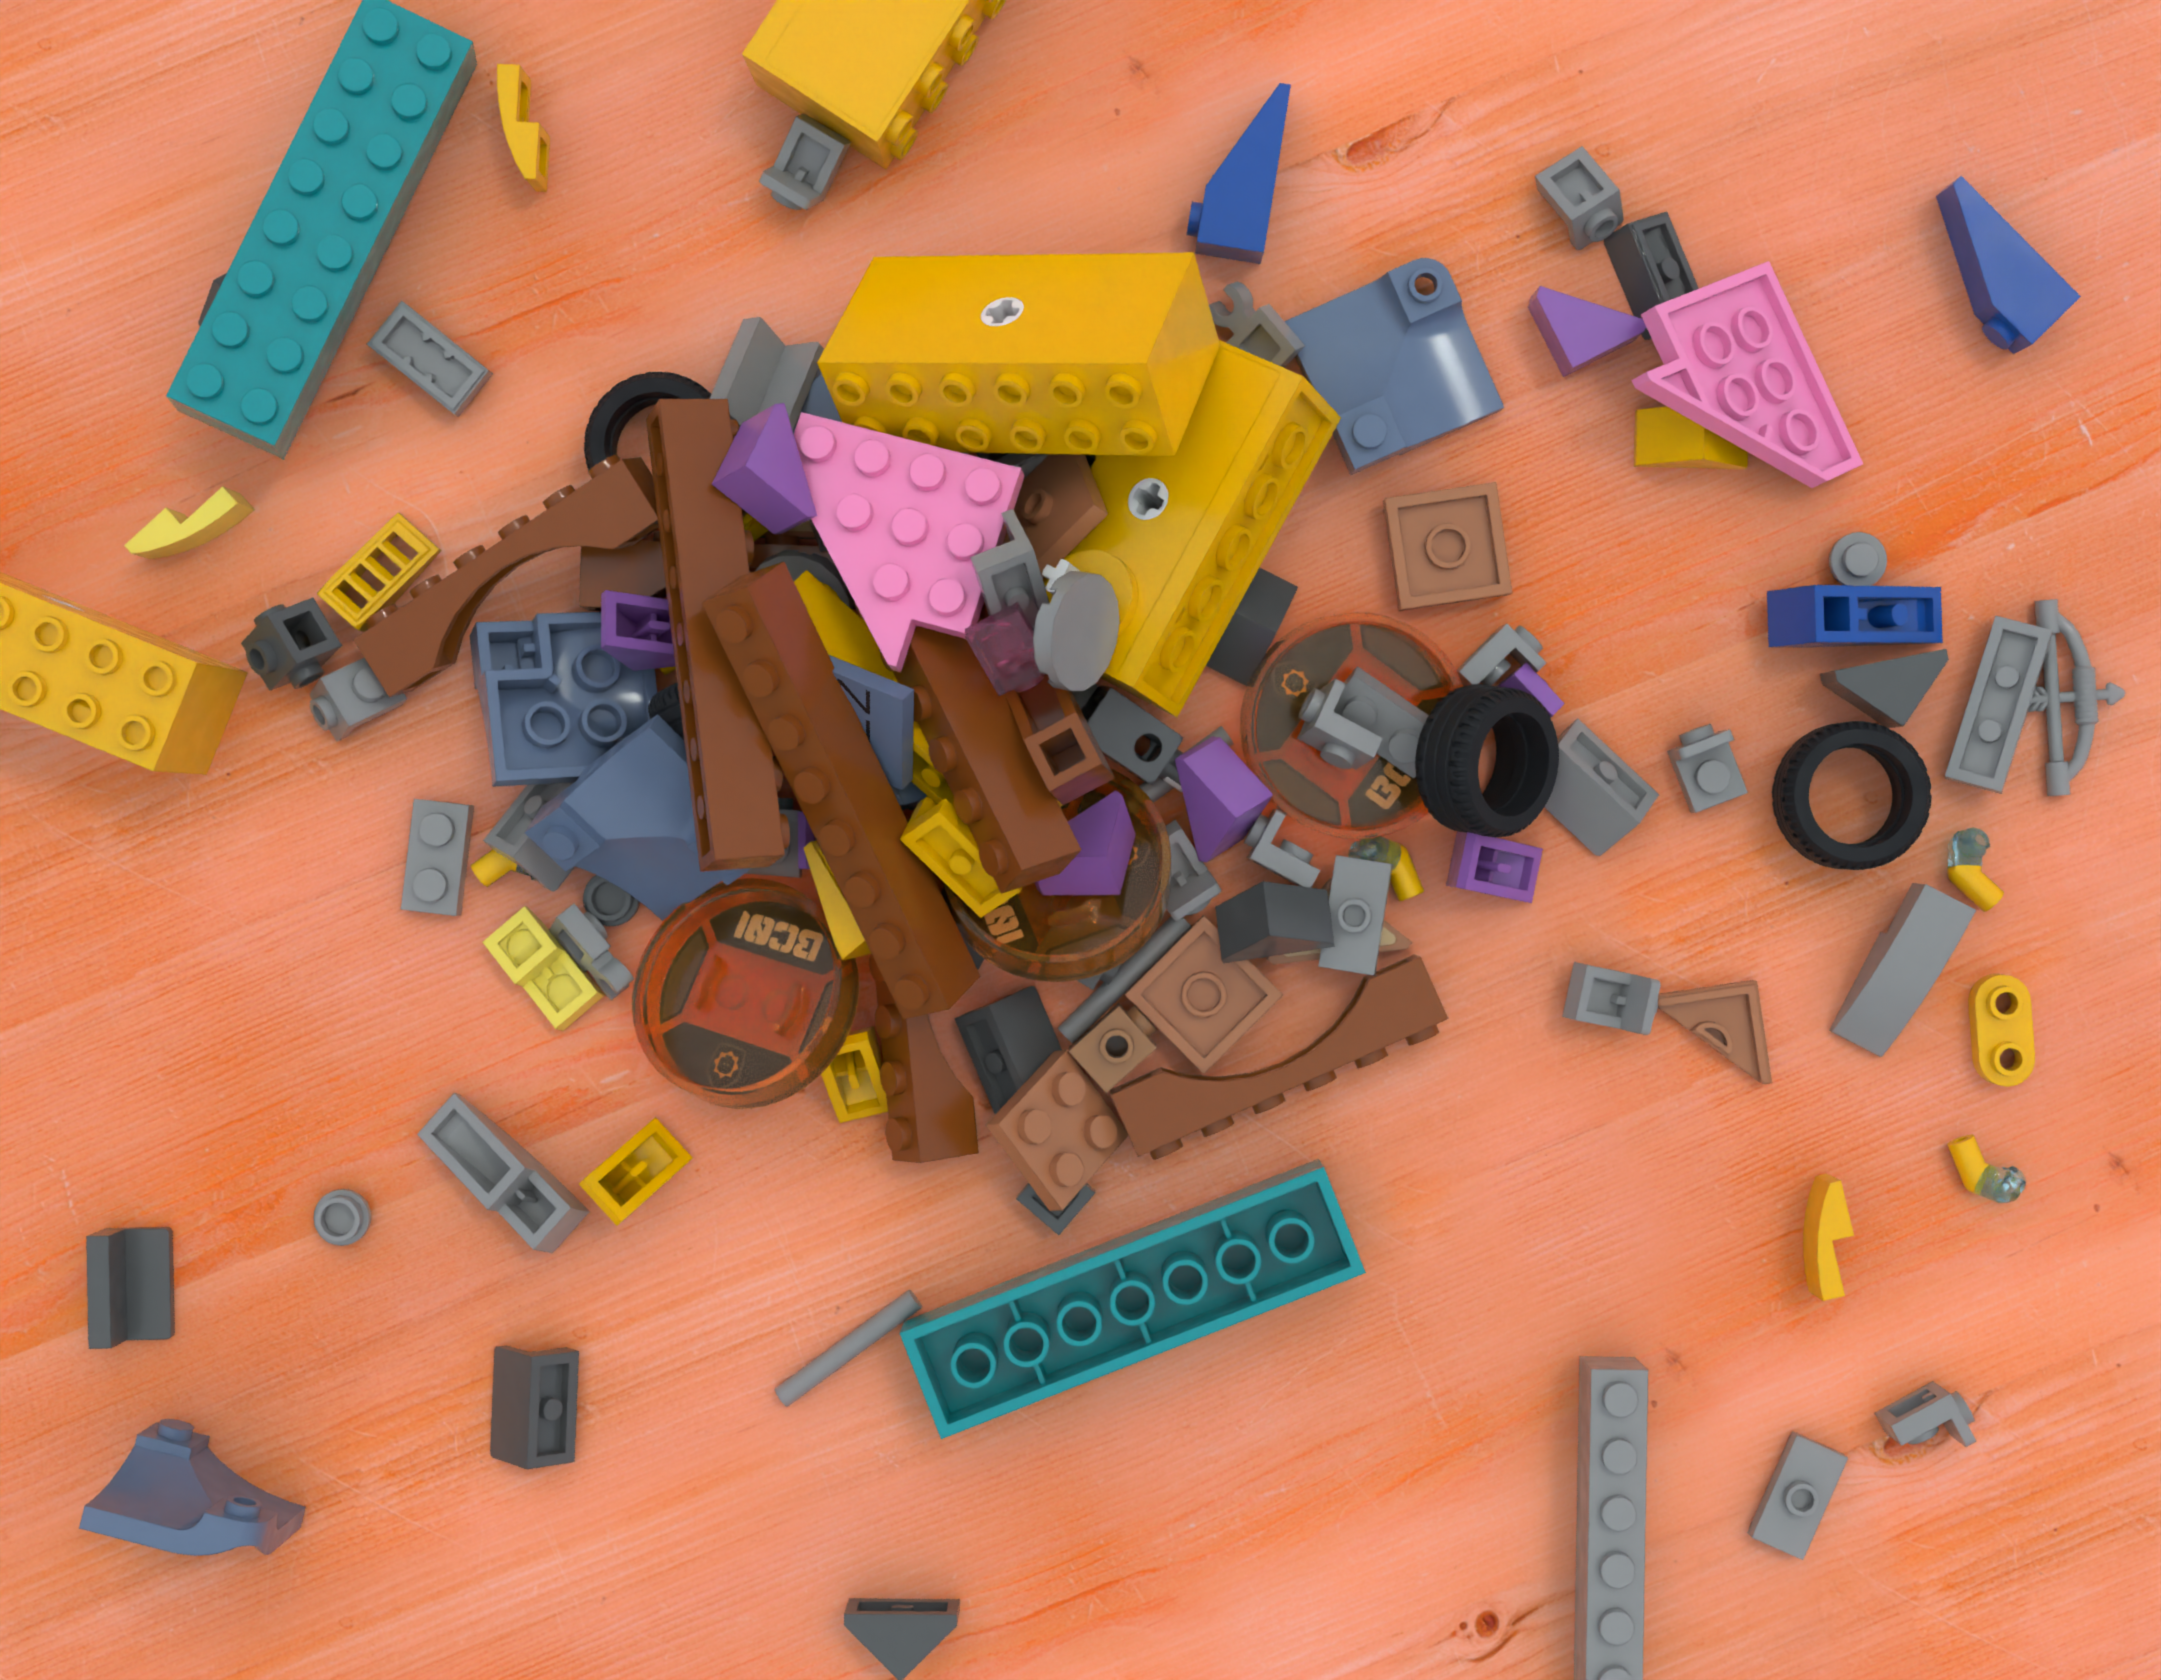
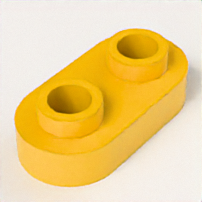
(1997, 1031)

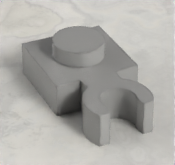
(1257, 331)
(585, 942)

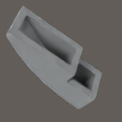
(1902, 968)
(503, 1174)

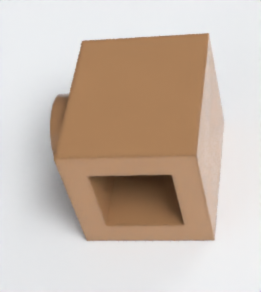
(1114, 1045)

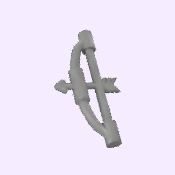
(2084, 698)

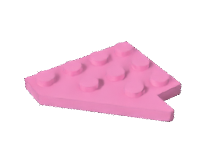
(1748, 375)
(904, 525)

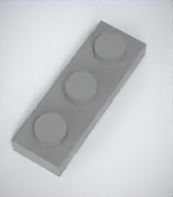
(1998, 704)

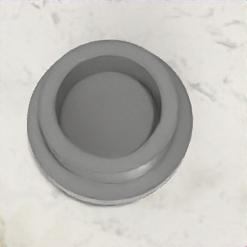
(1858, 559)
(342, 1217)

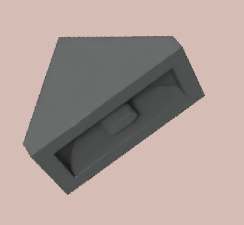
(1252, 627)
(1887, 688)
(1274, 922)
(901, 1629)

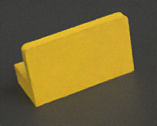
(953, 855)

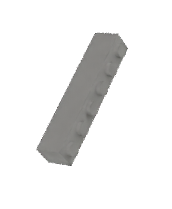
(1610, 1518)

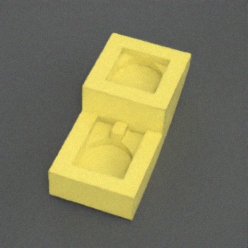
(176, 533)
(543, 968)

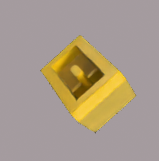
(1674, 441)
(855, 1077)
(635, 1171)

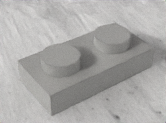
(1384, 714)
(437, 857)

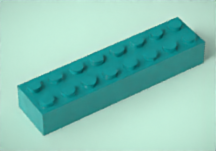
(324, 226)
(1131, 1298)

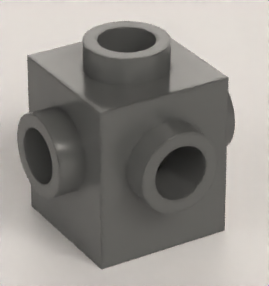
(290, 644)

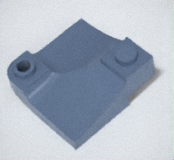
(1395, 364)
(553, 696)
(632, 822)
(187, 1500)

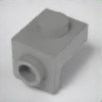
(805, 164)
(350, 699)
(1337, 738)
(1191, 881)
(1612, 998)

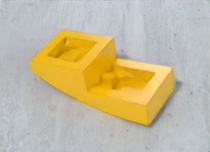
(526, 139)
(1825, 1221)

